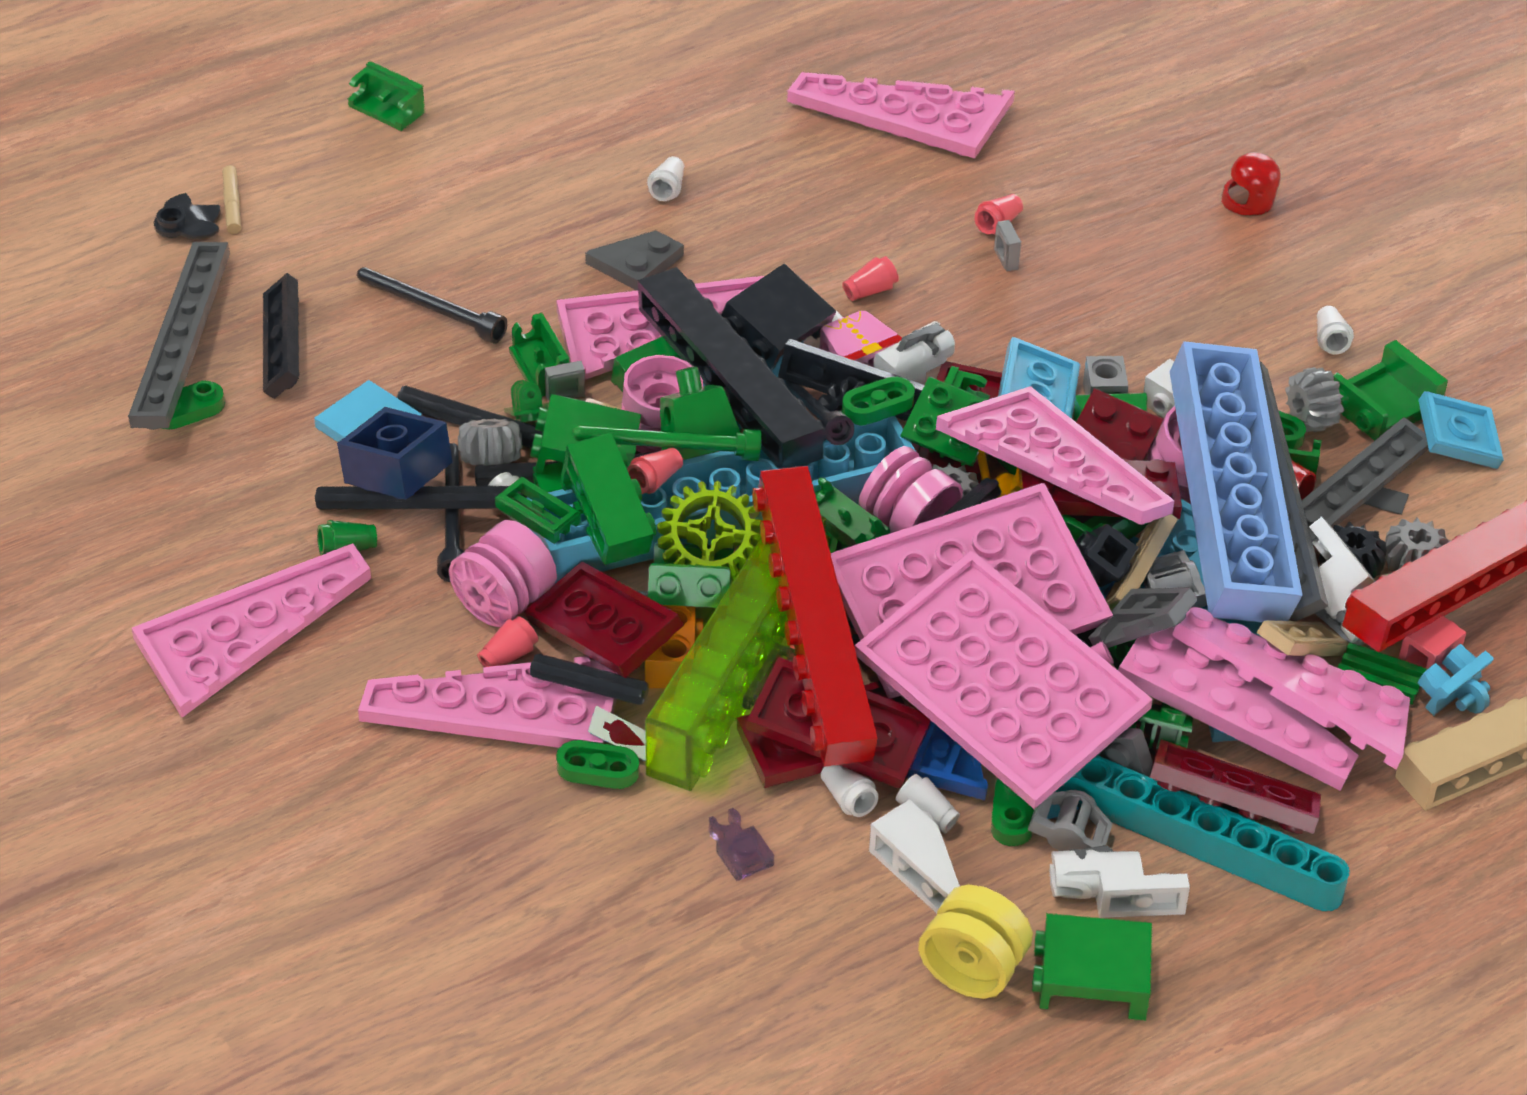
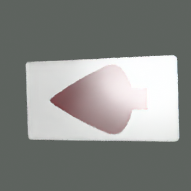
(618, 731)

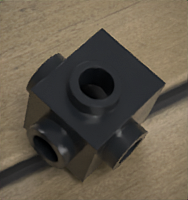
(1106, 553)

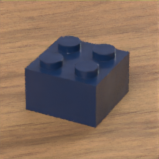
(395, 453)

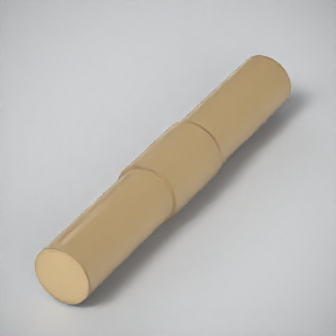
(231, 199)

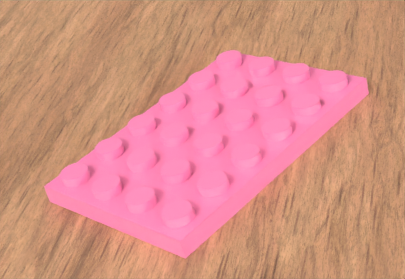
(1014, 534)
(1003, 678)

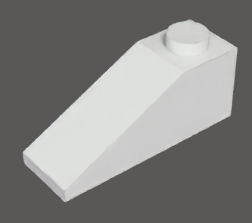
(915, 852)

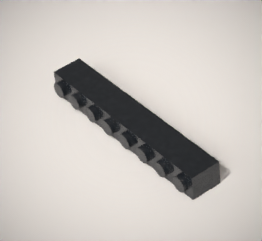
(725, 359)

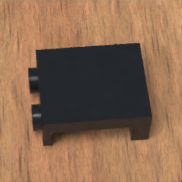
(776, 311)

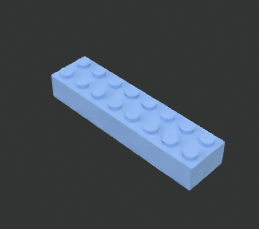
(1234, 484)

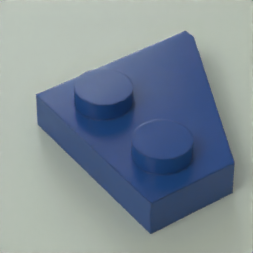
(949, 765)

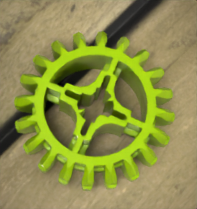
(696, 530)

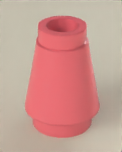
(997, 210)
(871, 279)
(655, 468)
(509, 643)

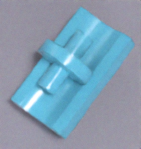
(1462, 685)

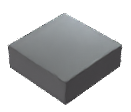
(1007, 245)
(565, 380)

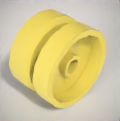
(975, 941)

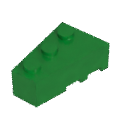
(608, 498)

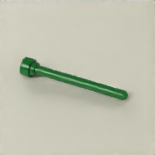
(742, 444)

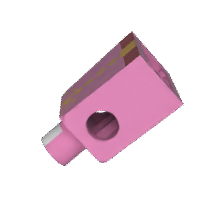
(857, 337)

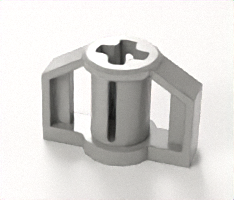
(1176, 571)
(1071, 823)

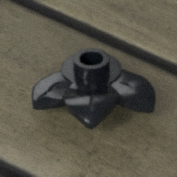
(187, 220)

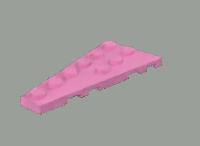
(909, 109)
(611, 324)
(1049, 444)
(225, 635)
(1307, 683)
(492, 705)
(1235, 706)

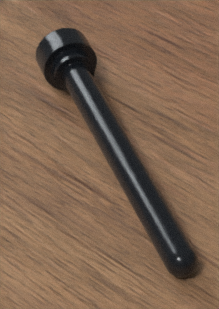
(489, 325)
(837, 425)
(452, 520)

